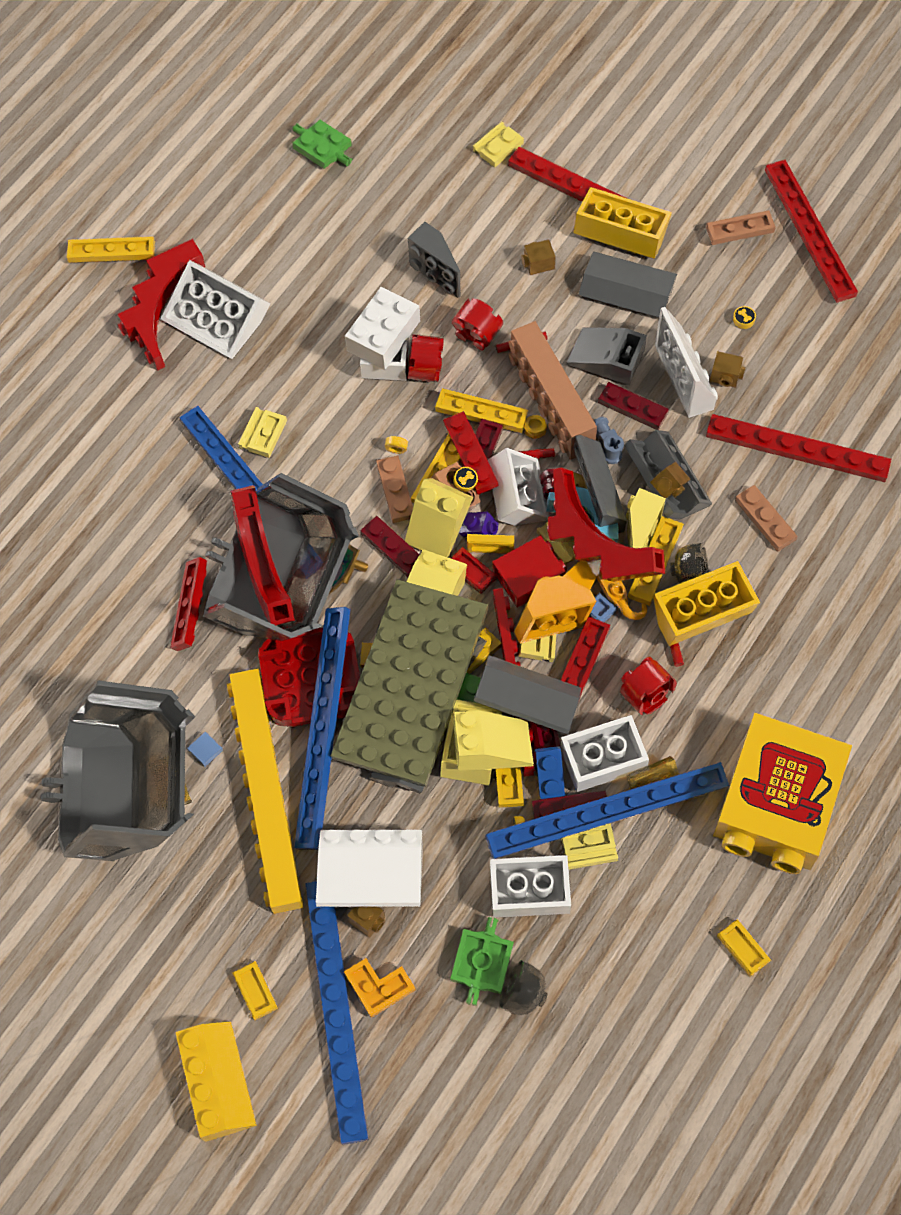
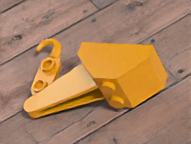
(566, 602)

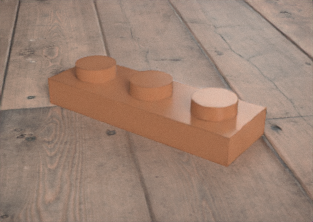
(740, 227)
(395, 488)
(766, 518)

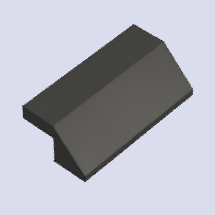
(627, 284)
(653, 457)
(599, 482)
(528, 694)

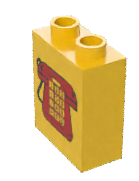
(782, 794)

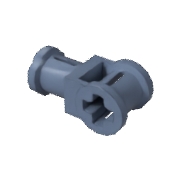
(610, 442)

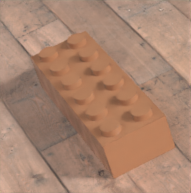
(550, 387)

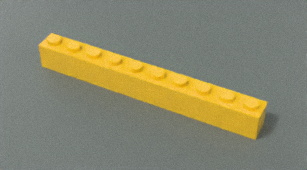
(266, 792)

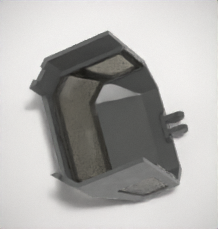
(307, 544)
(121, 772)

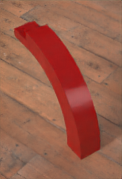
(258, 559)

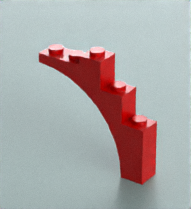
(150, 297)
(590, 544)

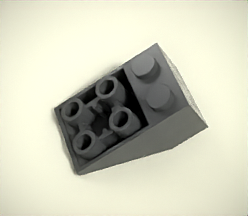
(433, 258)
(609, 352)

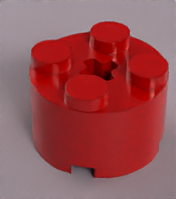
(477, 323)
(425, 358)
(647, 686)

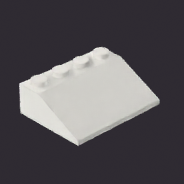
(214, 310)
(684, 366)
(369, 868)

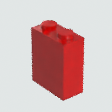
(526, 565)

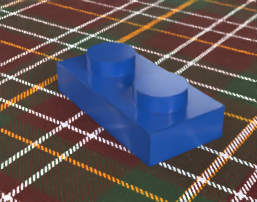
(550, 772)

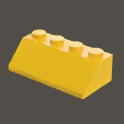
(622, 222)
(704, 603)
(215, 1080)

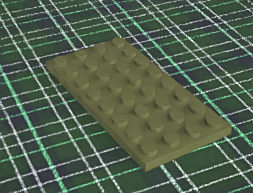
(410, 682)

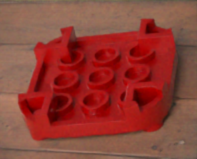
(291, 675)

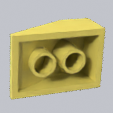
(437, 517)
(643, 517)
(438, 573)
(491, 741)
(449, 761)

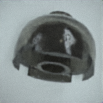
(689, 562)
(524, 990)

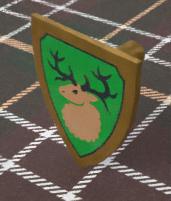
(347, 567)

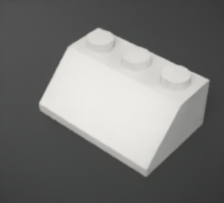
(519, 492)

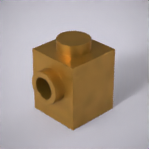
(538, 257)
(727, 369)
(670, 481)
(367, 919)

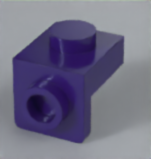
(478, 523)

